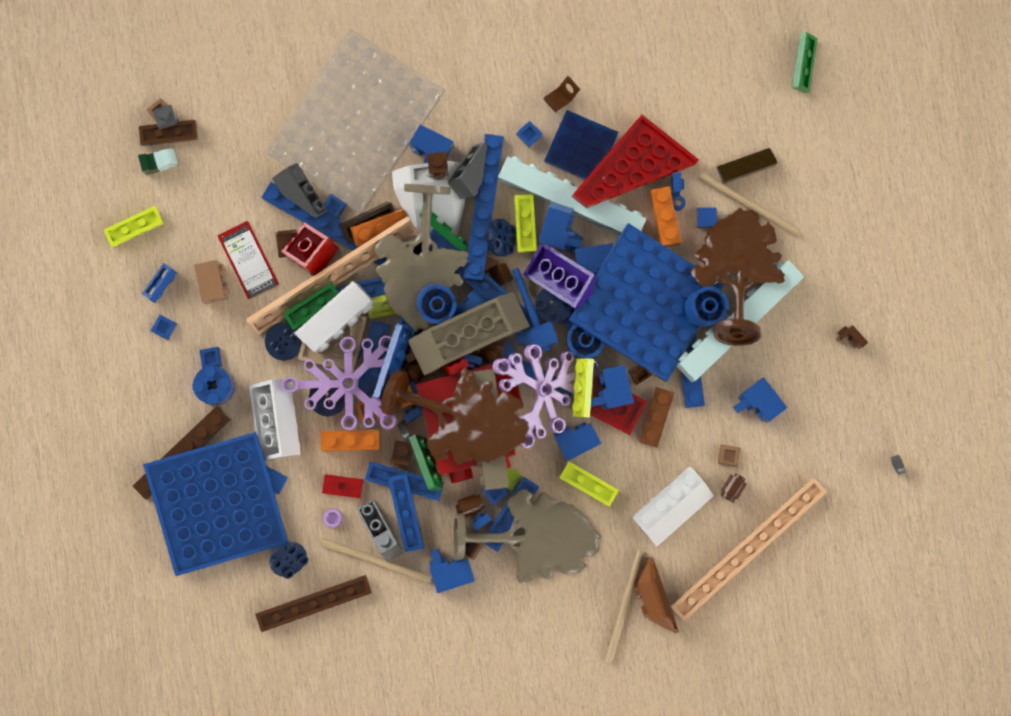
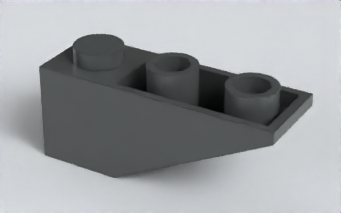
(297, 188)
(380, 531)

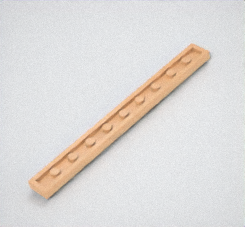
(333, 274)
(748, 549)

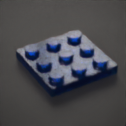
(579, 145)

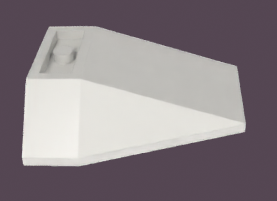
(447, 207)

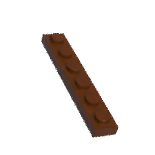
(194, 439)
(313, 603)

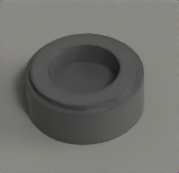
(405, 430)
(898, 464)

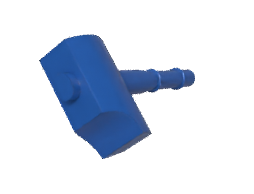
(539, 334)

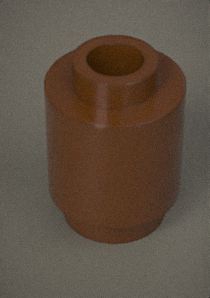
(414, 372)
(733, 487)
(470, 505)

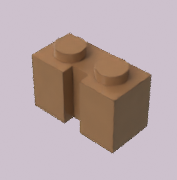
(211, 282)

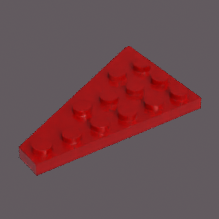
(636, 160)

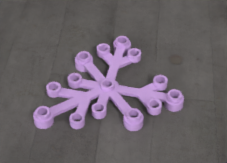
(562, 380)
(325, 384)

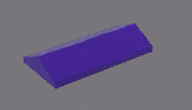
(560, 276)

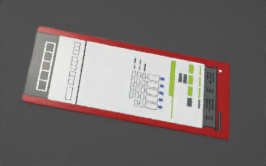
(248, 259)

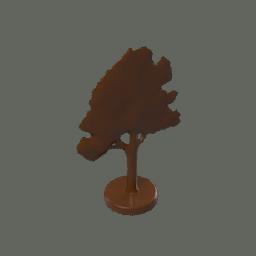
(738, 247)
(481, 425)

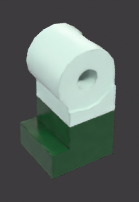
(157, 161)

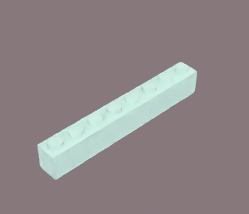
(550, 189)
(758, 303)

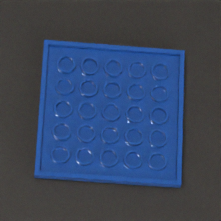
(642, 303)
(215, 503)

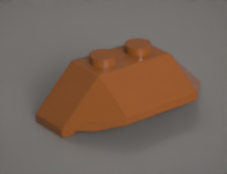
(654, 598)

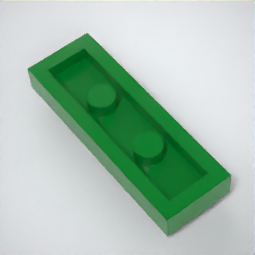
(804, 62)
(445, 231)
(309, 307)
(426, 462)

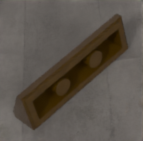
(746, 166)
(371, 214)

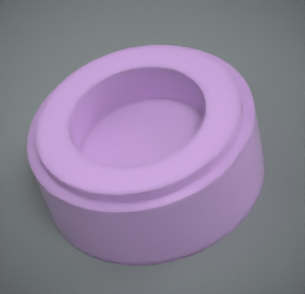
(332, 518)

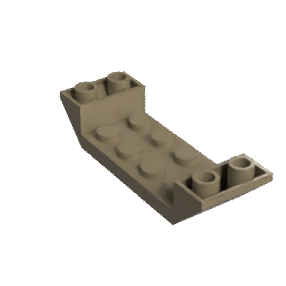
(468, 332)

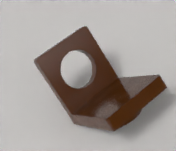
(561, 96)
(282, 240)

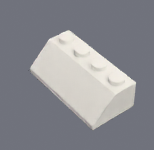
(335, 317)
(275, 419)
(672, 506)

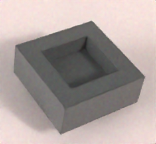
(165, 117)

